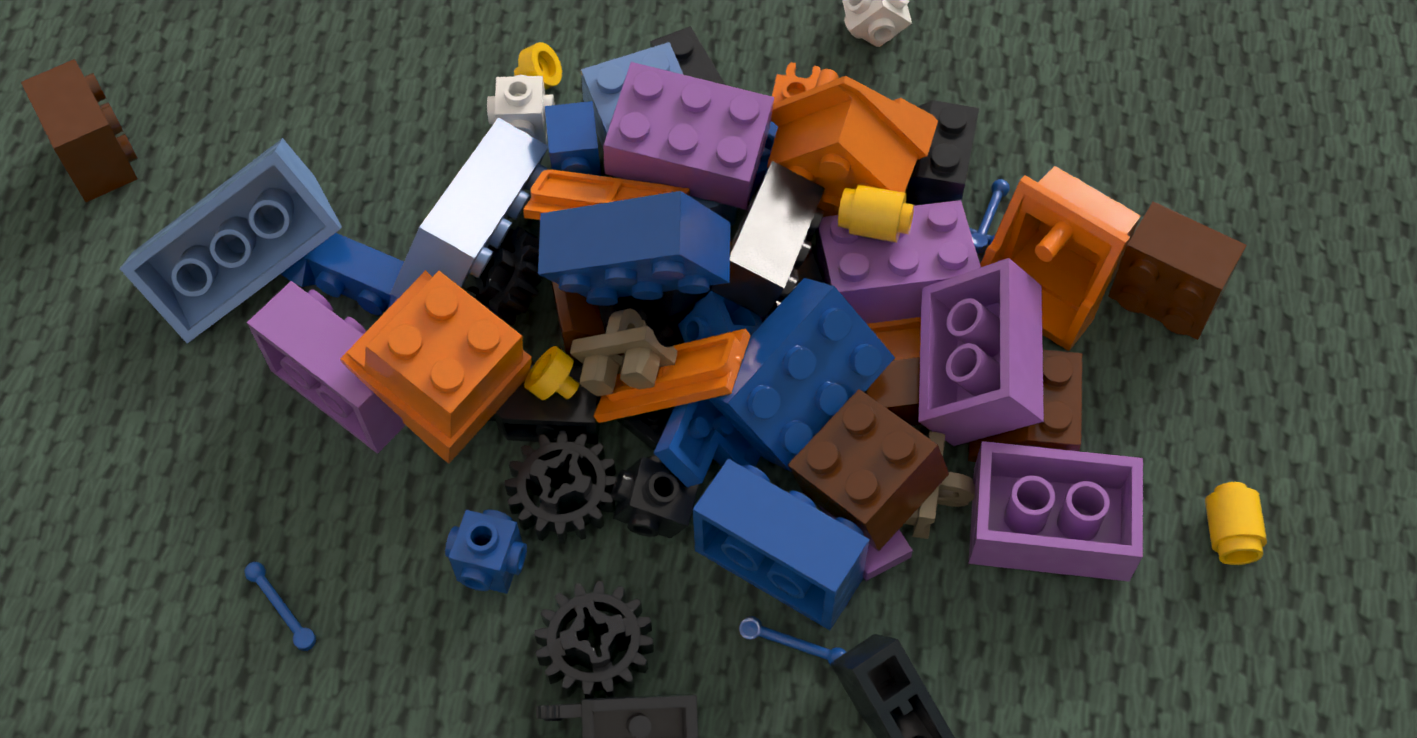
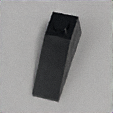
(889, 690)

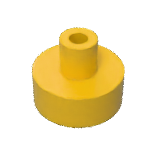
(540, 61)
(551, 375)

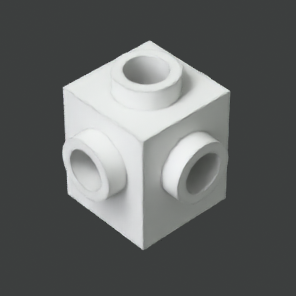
(876, 19)
(522, 104)

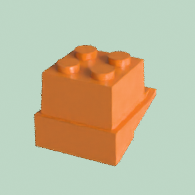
(849, 137)
(1068, 243)
(440, 362)

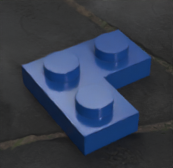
(695, 437)

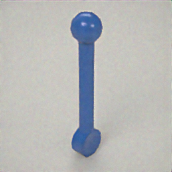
(1000, 189)
(752, 627)
(303, 637)

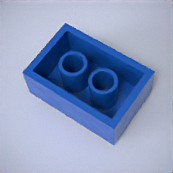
(635, 248)
(801, 371)
(780, 542)

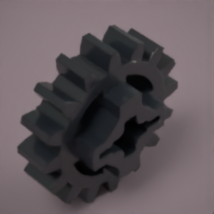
(508, 276)
(571, 505)
(572, 648)

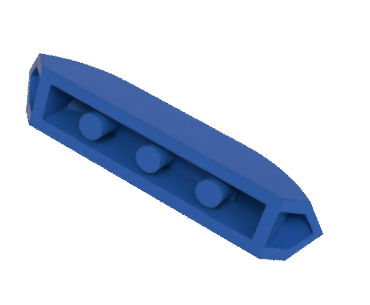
(350, 270)

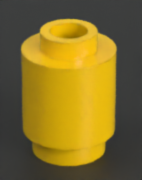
(875, 213)
(1236, 523)

